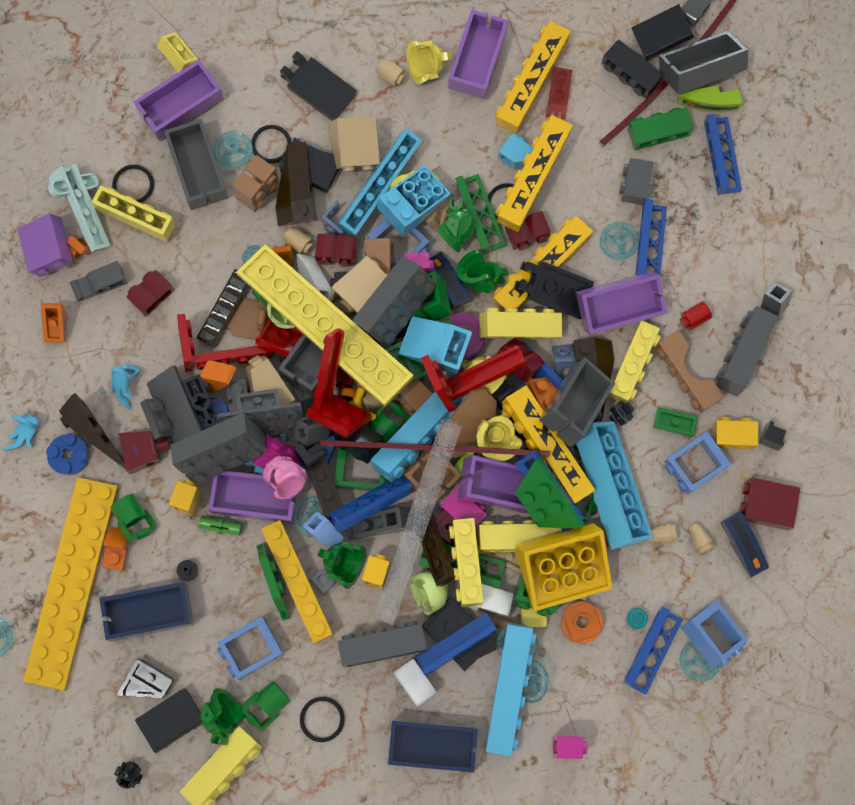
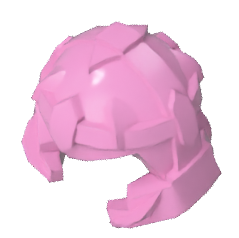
(284, 477)

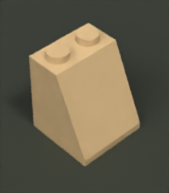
(354, 143)
(357, 287)
(264, 377)

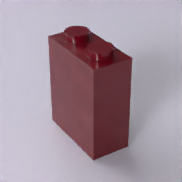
(770, 503)

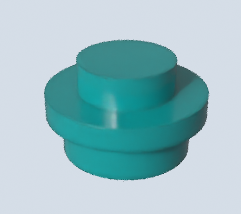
(636, 618)

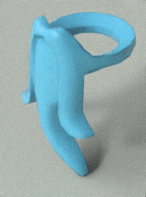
(120, 382)
(24, 431)

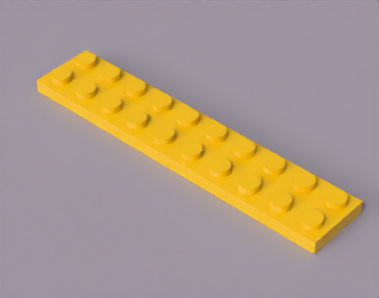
(70, 584)

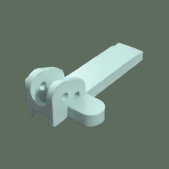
(71, 185)

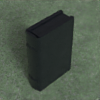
(662, 32)
(321, 165)
(169, 720)

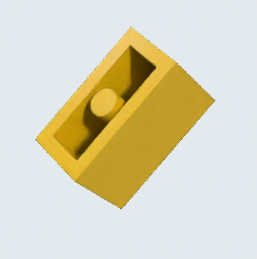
(735, 434)
(186, 497)
(376, 571)

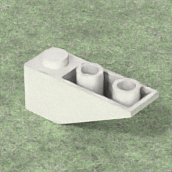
(312, 273)

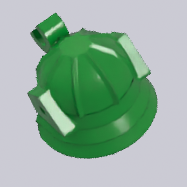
(458, 227)
(479, 274)
(344, 562)
(221, 715)

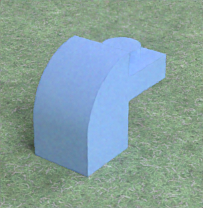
(322, 530)

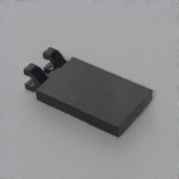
(318, 86)
(553, 287)

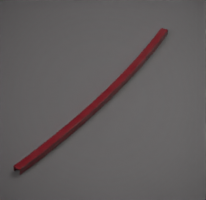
(664, 84)
(429, 447)

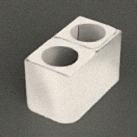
(495, 601)
(414, 682)

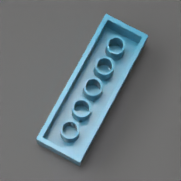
(614, 486)

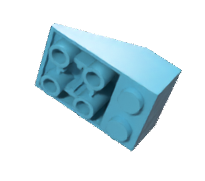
(412, 200)
(438, 340)

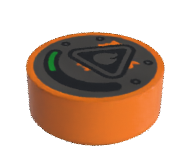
(347, 393)

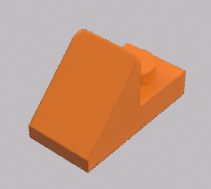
(53, 322)
(217, 375)
(115, 550)

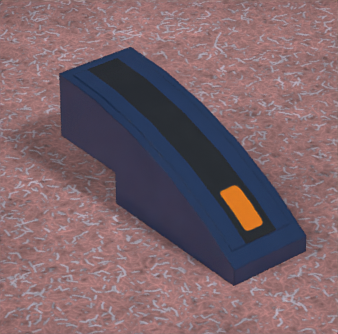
(457, 292)
(745, 544)

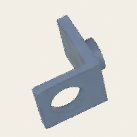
(331, 227)
(563, 358)

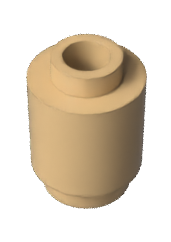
(391, 72)
(298, 240)

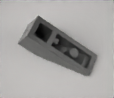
(380, 523)

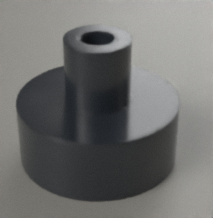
(188, 575)

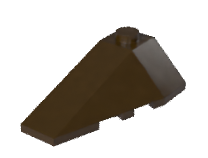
(295, 194)
(598, 353)
(81, 420)

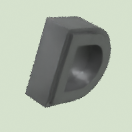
(322, 582)

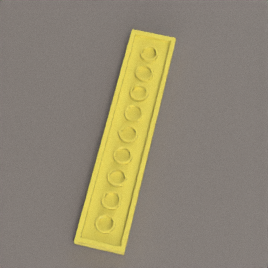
(317, 316)

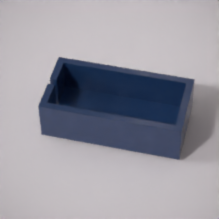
(146, 611)
(432, 746)

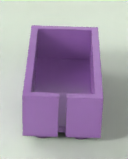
(477, 54)
(179, 99)
(621, 302)
(491, 483)
(248, 497)

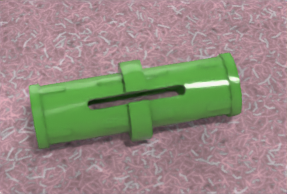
(220, 525)

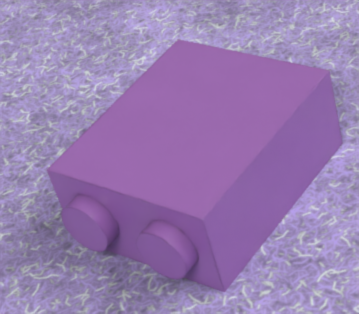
(45, 245)

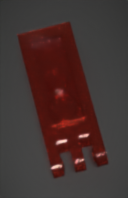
(559, 92)

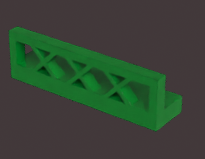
(469, 203)
(486, 577)

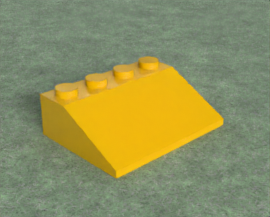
(564, 566)

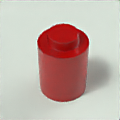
(695, 316)

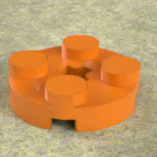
(586, 611)

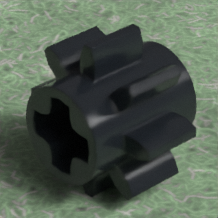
(621, 413)
(128, 775)

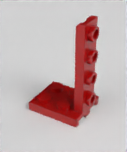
(198, 361)
(472, 378)
(328, 408)

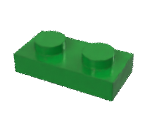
(675, 422)

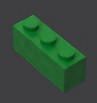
(660, 128)

